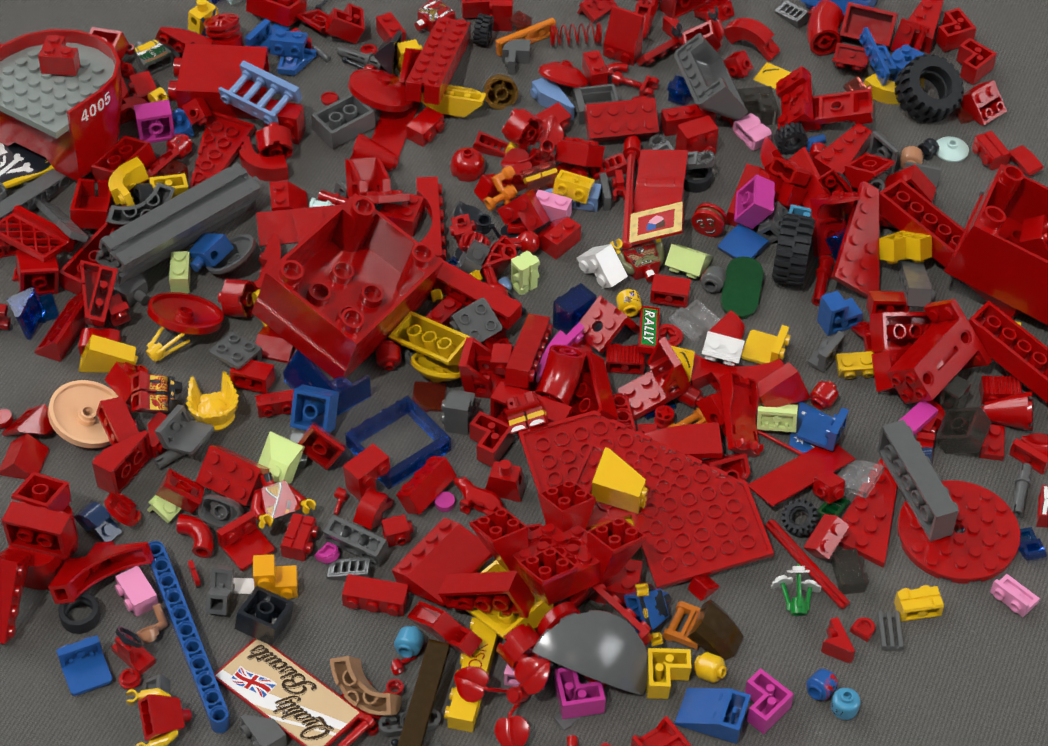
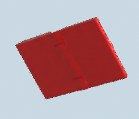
(659, 178)

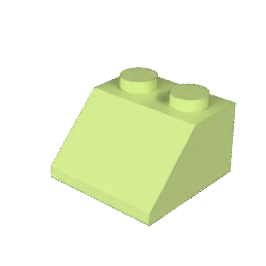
(687, 260)

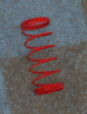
(597, 36)

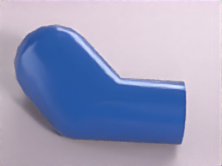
(816, 139)

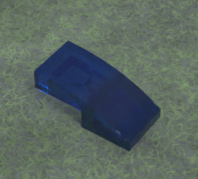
(1030, 546)

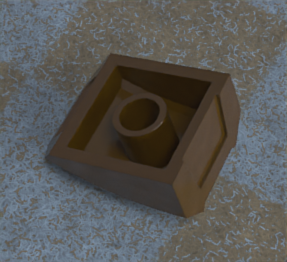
(716, 631)

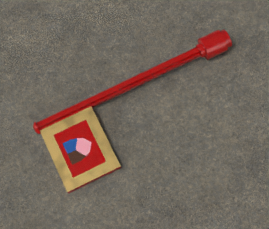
(651, 223)

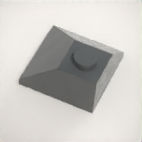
(883, 147)

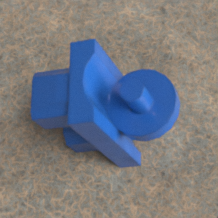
(181, 123)

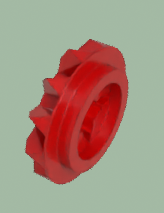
(674, 334)

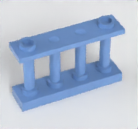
(261, 79)

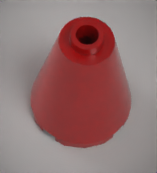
(367, 148)
(1011, 410)

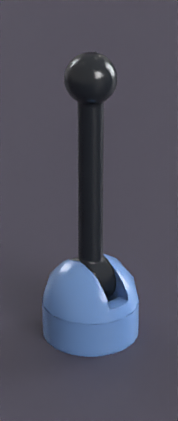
(507, 283)

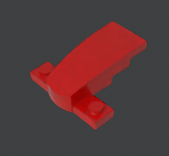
(697, 440)

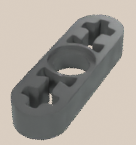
(395, 731)

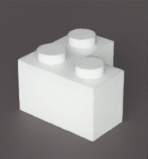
(605, 265)

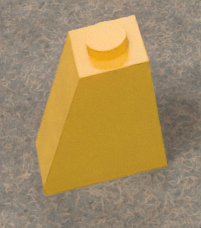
(103, 353)

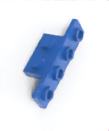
(262, 33)
(878, 56)

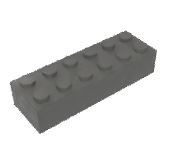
(917, 480)

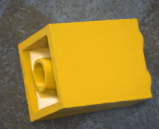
(618, 484)

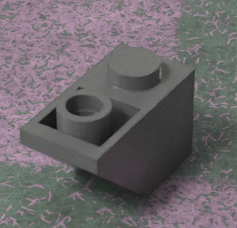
(262, 731)

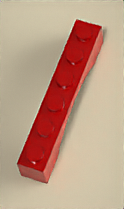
(430, 190)

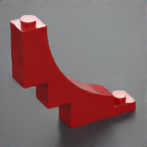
(708, 372)

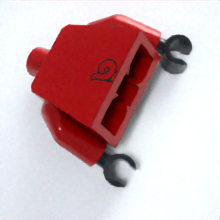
(711, 30)

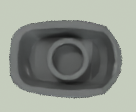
(219, 510)

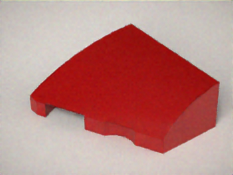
(729, 326)

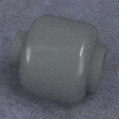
(713, 279)

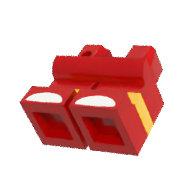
(526, 415)

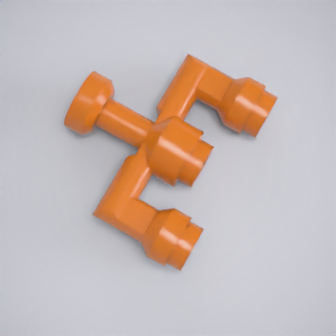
(506, 193)

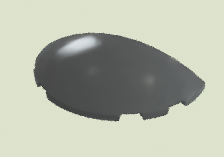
(599, 648)

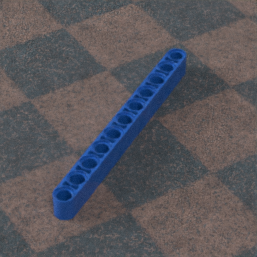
(189, 642)

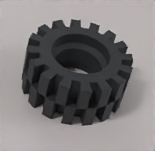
(483, 29)
(781, 138)
(792, 509)

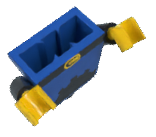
(649, 606)

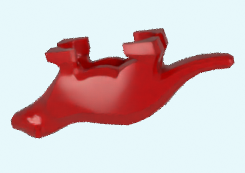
(476, 498)

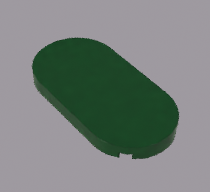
(742, 287)

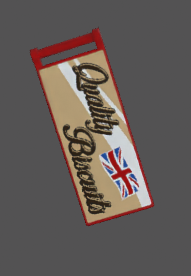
(291, 696)

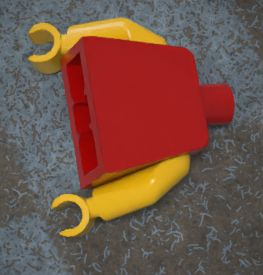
(159, 715)

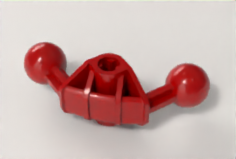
(502, 253)

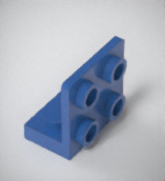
(823, 430)

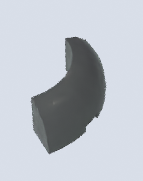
(125, 214)

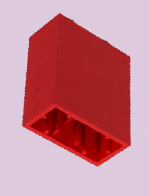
(208, 68)

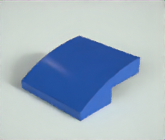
(743, 242)

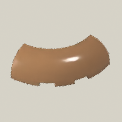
(358, 691)

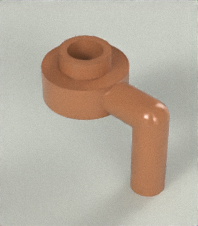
(150, 632)

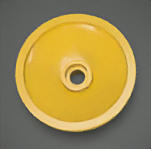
(434, 369)

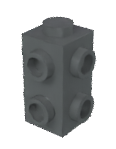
(771, 225)

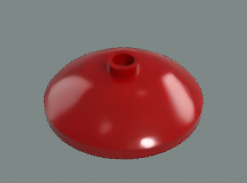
(564, 74)

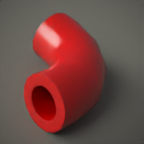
(199, 532)

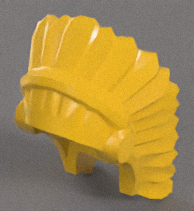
(213, 408)

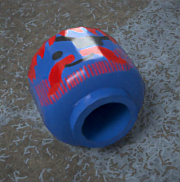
(822, 685)

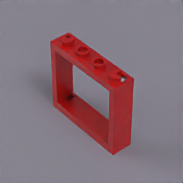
(644, 629)

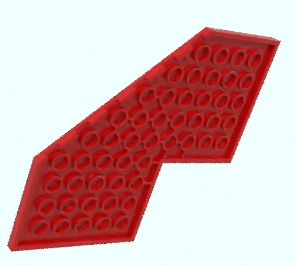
(693, 512)

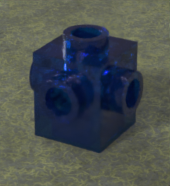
(678, 90)

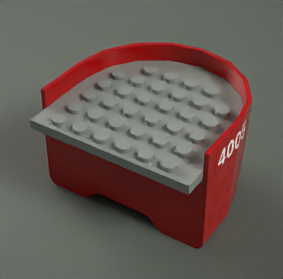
(61, 116)

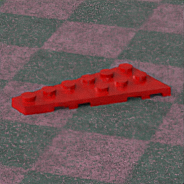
(219, 145)

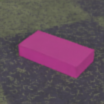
(920, 416)

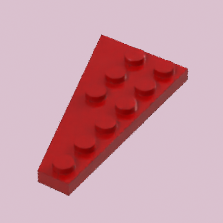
(859, 252)
(871, 520)

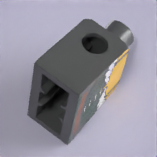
(153, 56)

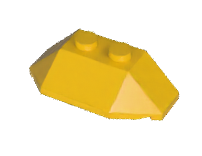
(457, 101)

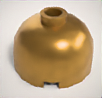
(500, 91)

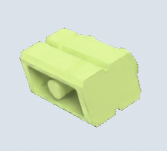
(180, 272)
(524, 272)

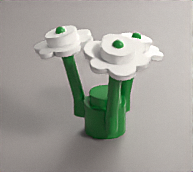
(799, 605)

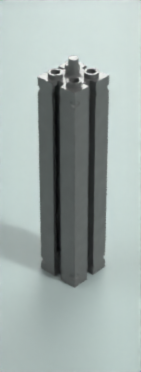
(178, 222)

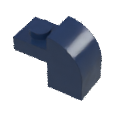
(98, 519)

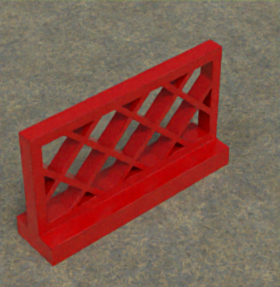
(35, 226)

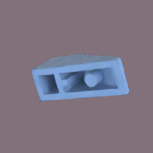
(549, 93)

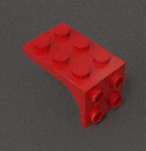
(829, 217)

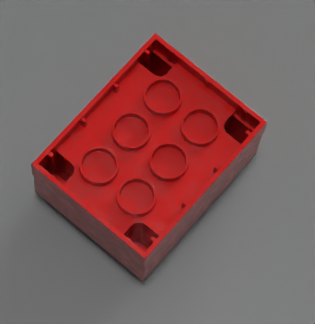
(990, 249)
(346, 286)

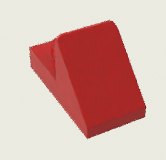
(838, 643)

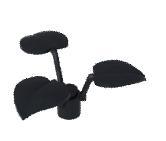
(482, 223)

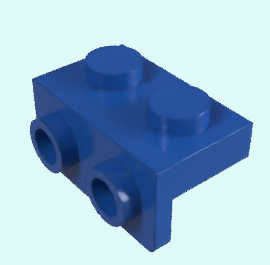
(288, 43)

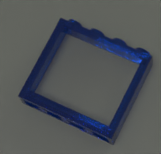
(406, 468)

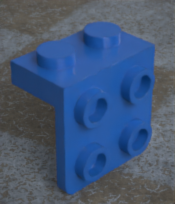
(84, 665)

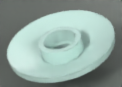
(952, 149)

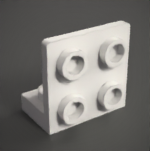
(723, 348)

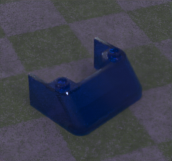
(303, 372)

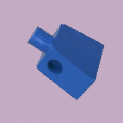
(209, 250)

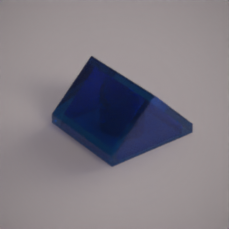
(27, 310)

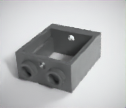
(592, 94)

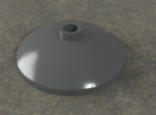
(234, 260)

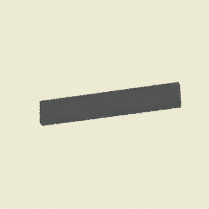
(62, 221)

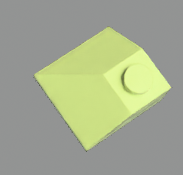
(281, 457)

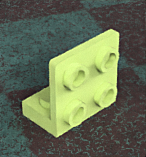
(777, 419)

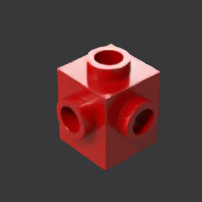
(738, 64)
(460, 225)

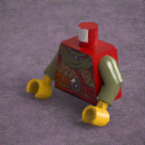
(641, 259)

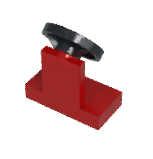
(130, 650)

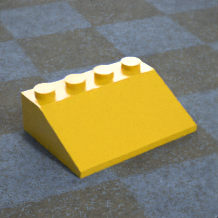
(504, 624)

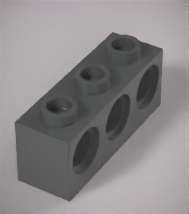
(356, 540)

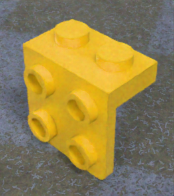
(765, 347)

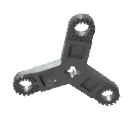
(695, 158)

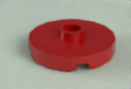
(122, 509)

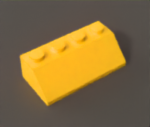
(430, 338)

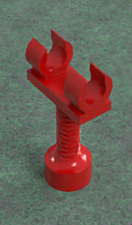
(651, 82)

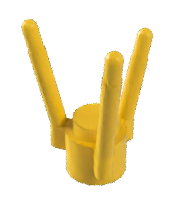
(157, 351)

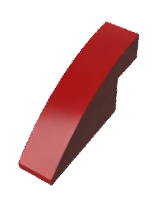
(445, 628)

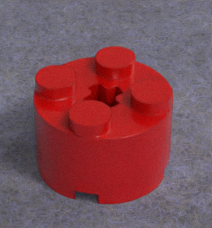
(523, 128)
(274, 141)
(237, 298)
(518, 645)

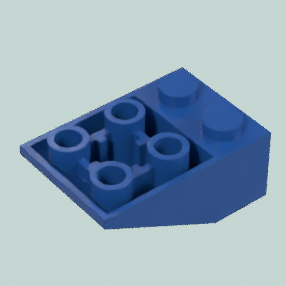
(714, 712)

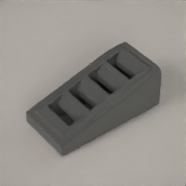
(796, 22)
(357, 563)

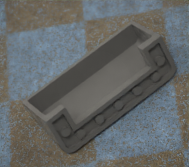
(709, 78)

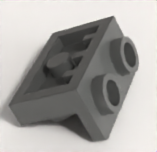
(827, 351)

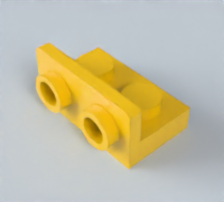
(573, 186)
(854, 364)

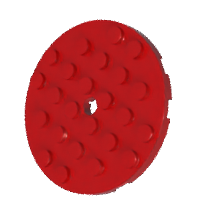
(978, 553)

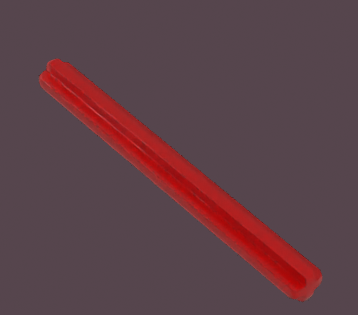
(800, 556)

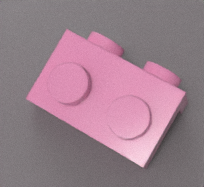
(1014, 595)

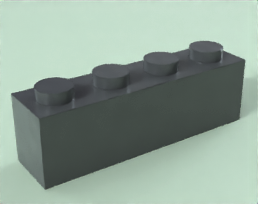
(916, 284)

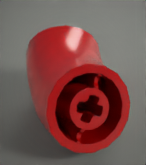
(824, 27)
(561, 373)

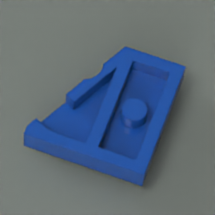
(293, 65)

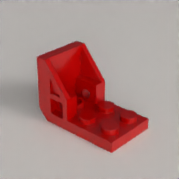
(370, 180)
(477, 370)
(660, 385)

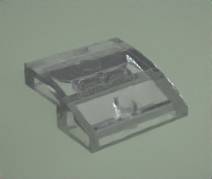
(694, 320)
(860, 477)

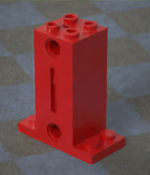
(938, 354)

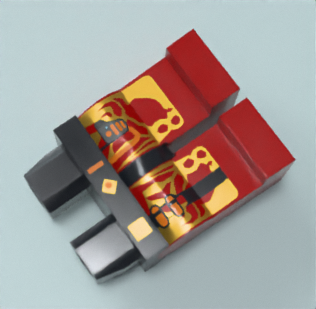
(154, 393)

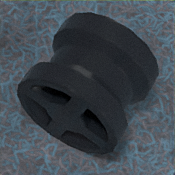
(929, 148)

